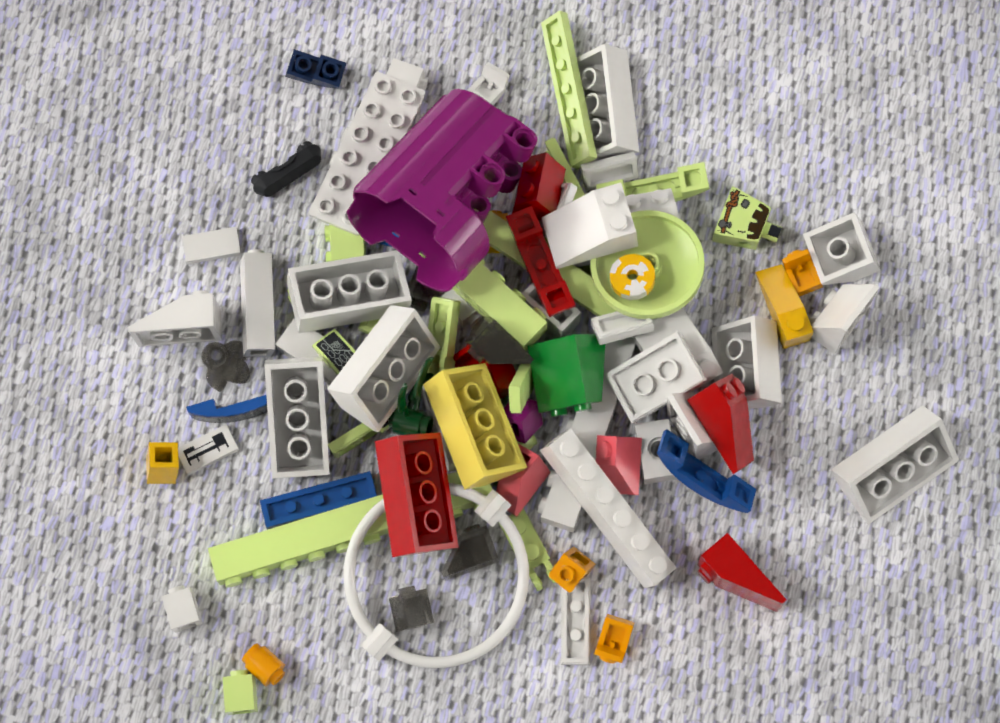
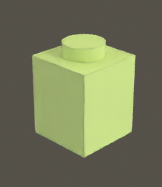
(240, 693)

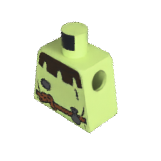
(744, 222)

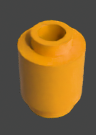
(264, 665)

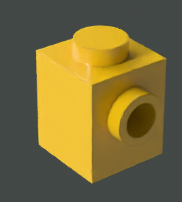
(162, 462)

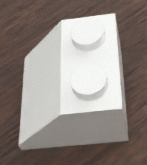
(841, 251)

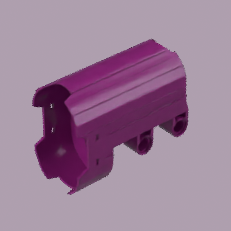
(436, 180)

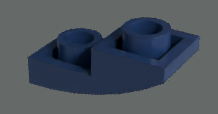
(315, 70)

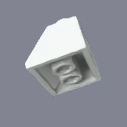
(751, 354)

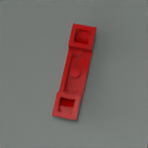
(539, 262)

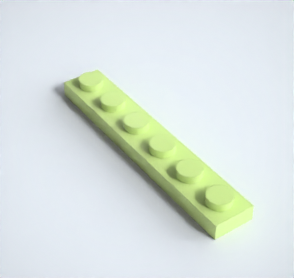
(568, 90)

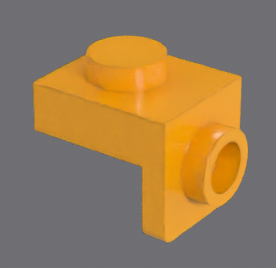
(802, 272)
(614, 639)

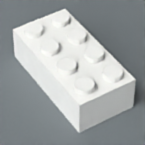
(347, 290)
(297, 417)

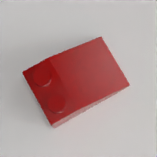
(725, 417)
(735, 572)

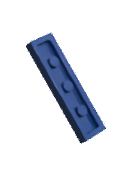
(317, 499)

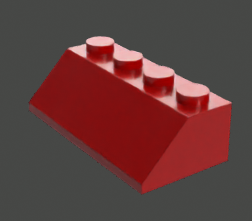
(416, 494)

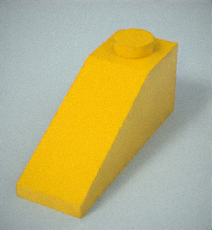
(784, 306)

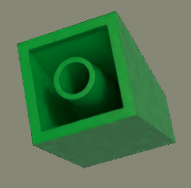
(567, 373)

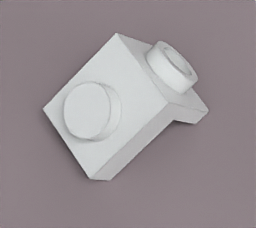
(491, 83)

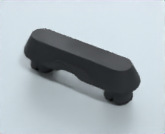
(270, 182)

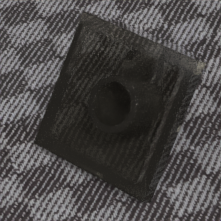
(494, 344)

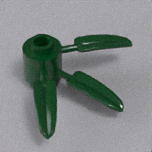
(408, 420)

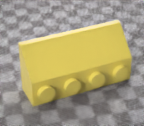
(474, 425)

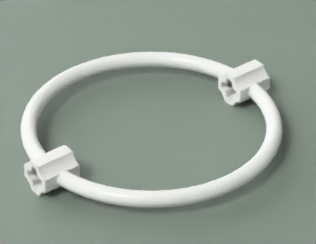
(382, 640)

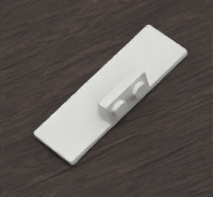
(375, 129)

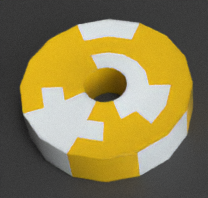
(635, 288)

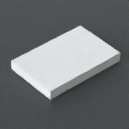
(653, 375)

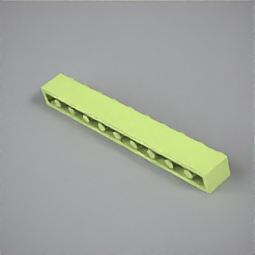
(307, 539)

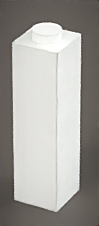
(257, 304)

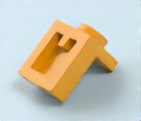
(571, 569)

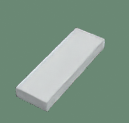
(576, 624)

